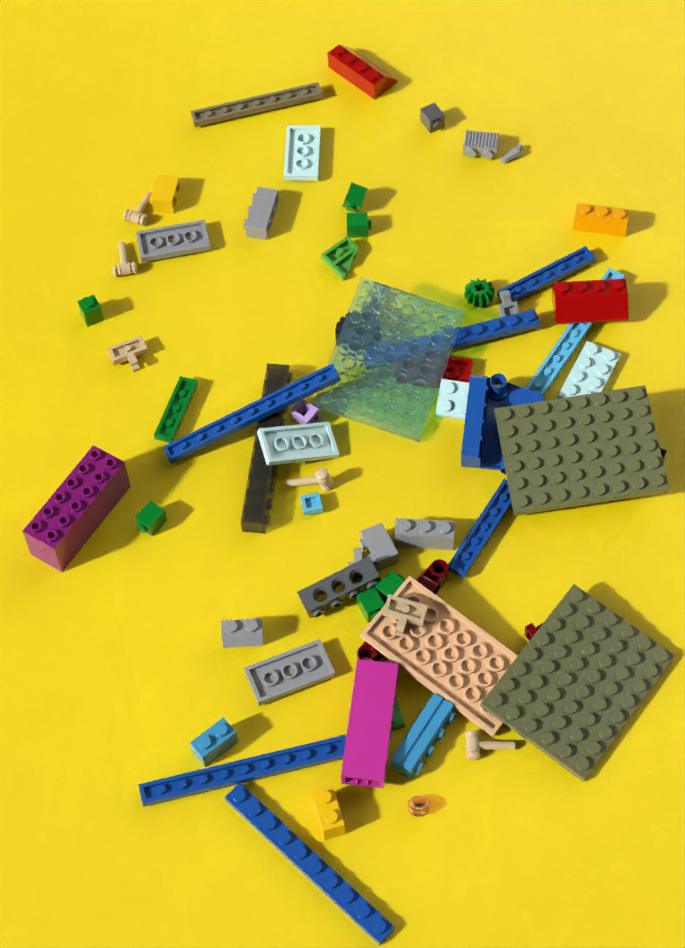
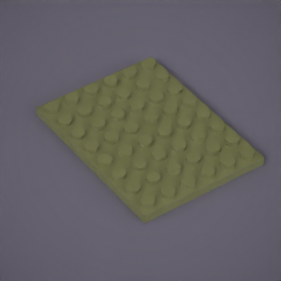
(580, 450)
(577, 682)

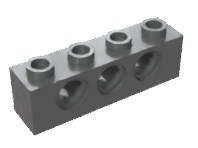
(344, 577)

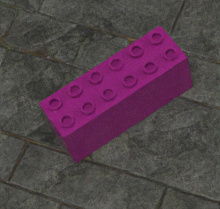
(77, 508)

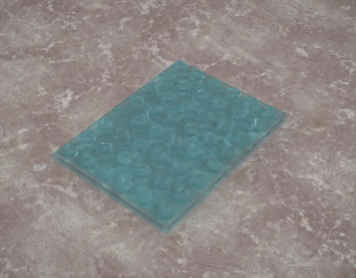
(390, 359)

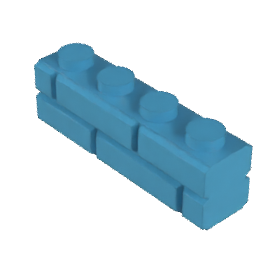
(422, 736)

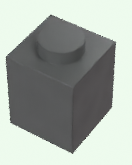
(432, 117)

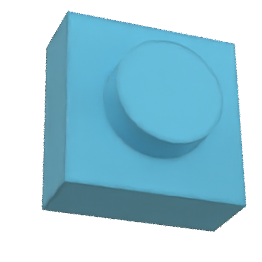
(311, 503)

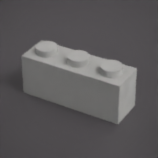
(261, 213)
(424, 534)

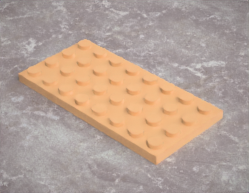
(444, 654)

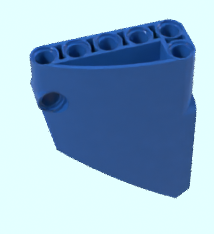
(480, 436)

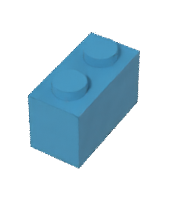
(214, 742)

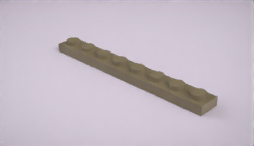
(256, 104)

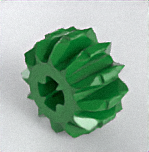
(479, 292)

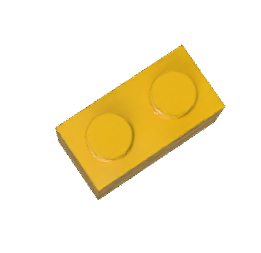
(165, 193)
(328, 812)

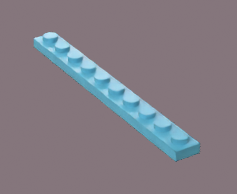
(563, 349)

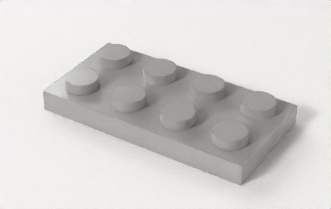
(173, 240)
(289, 672)

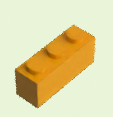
(601, 219)

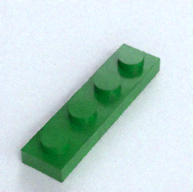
(176, 409)

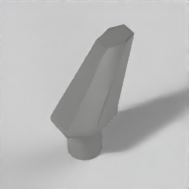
(512, 154)

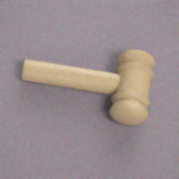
(138, 216)
(124, 268)
(321, 477)
(473, 745)

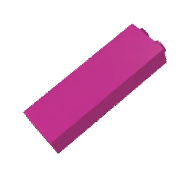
(370, 723)

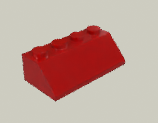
(359, 71)
(590, 301)

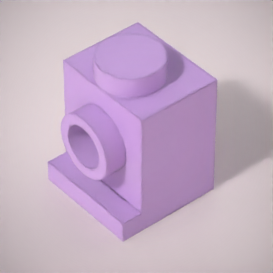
(305, 413)

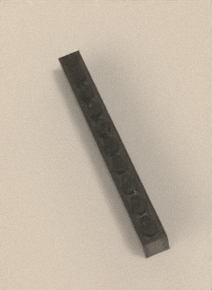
(261, 477)

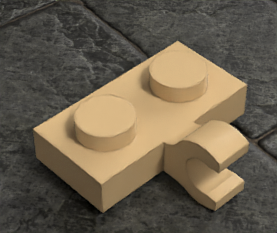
(128, 352)
(404, 611)

